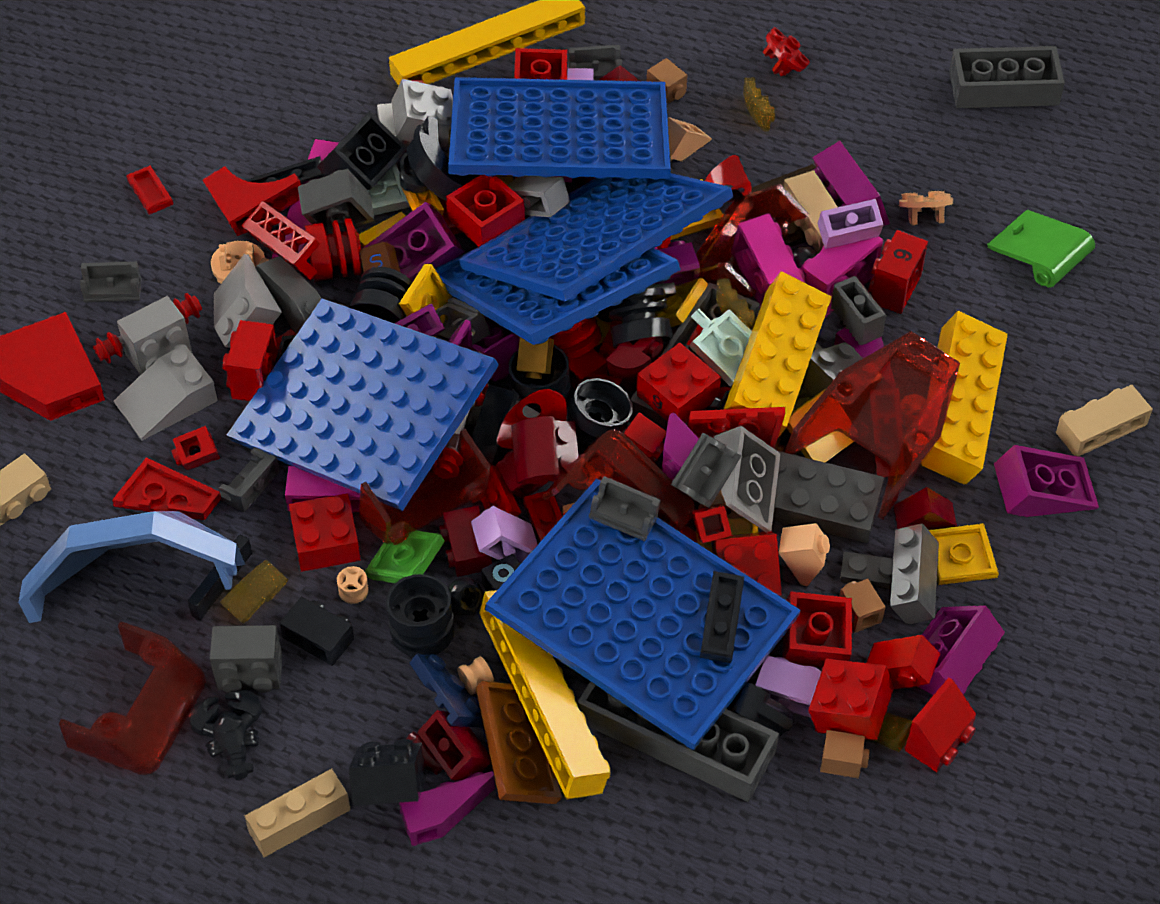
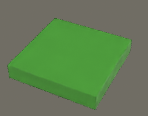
(406, 558)

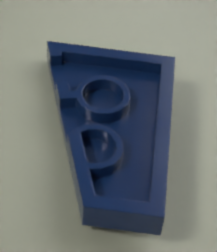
(450, 691)

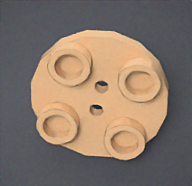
(936, 200)
(230, 253)

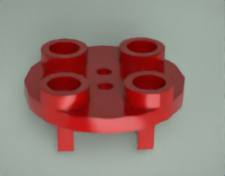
(786, 51)

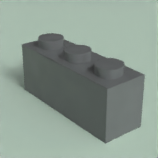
(914, 574)

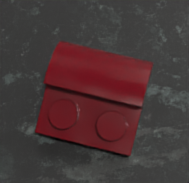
(630, 359)
(543, 449)

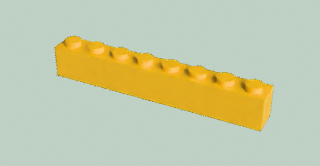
(487, 40)
(550, 709)

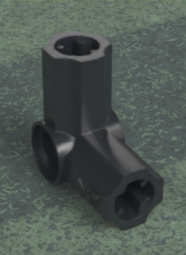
(757, 706)

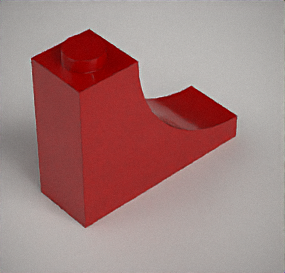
(240, 197)

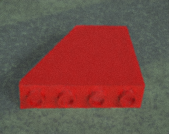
(48, 368)

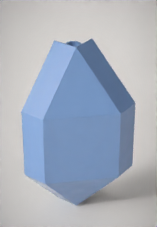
(88, 541)

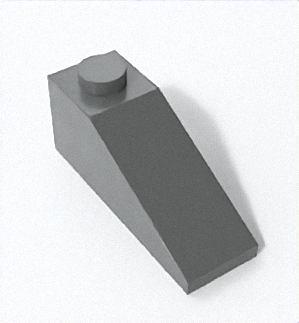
(290, 291)

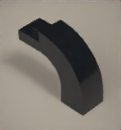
(431, 162)

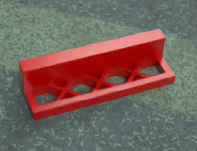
(276, 241)

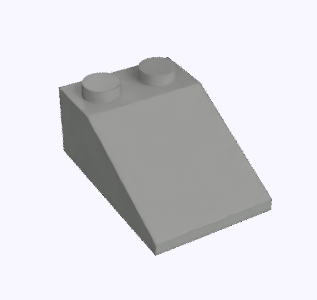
(244, 298)
(166, 393)
(753, 481)

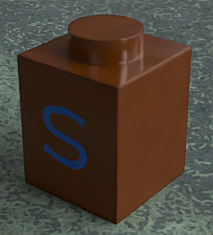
(379, 255)

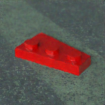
(761, 422)
(163, 489)

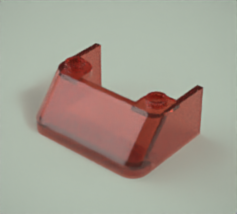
(715, 254)
(622, 461)
(431, 498)
(157, 715)

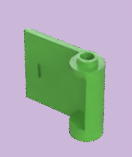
(1045, 244)

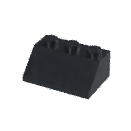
(365, 151)

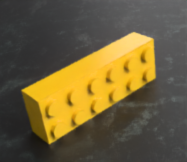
(779, 347)
(969, 416)

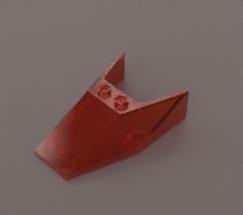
(889, 406)

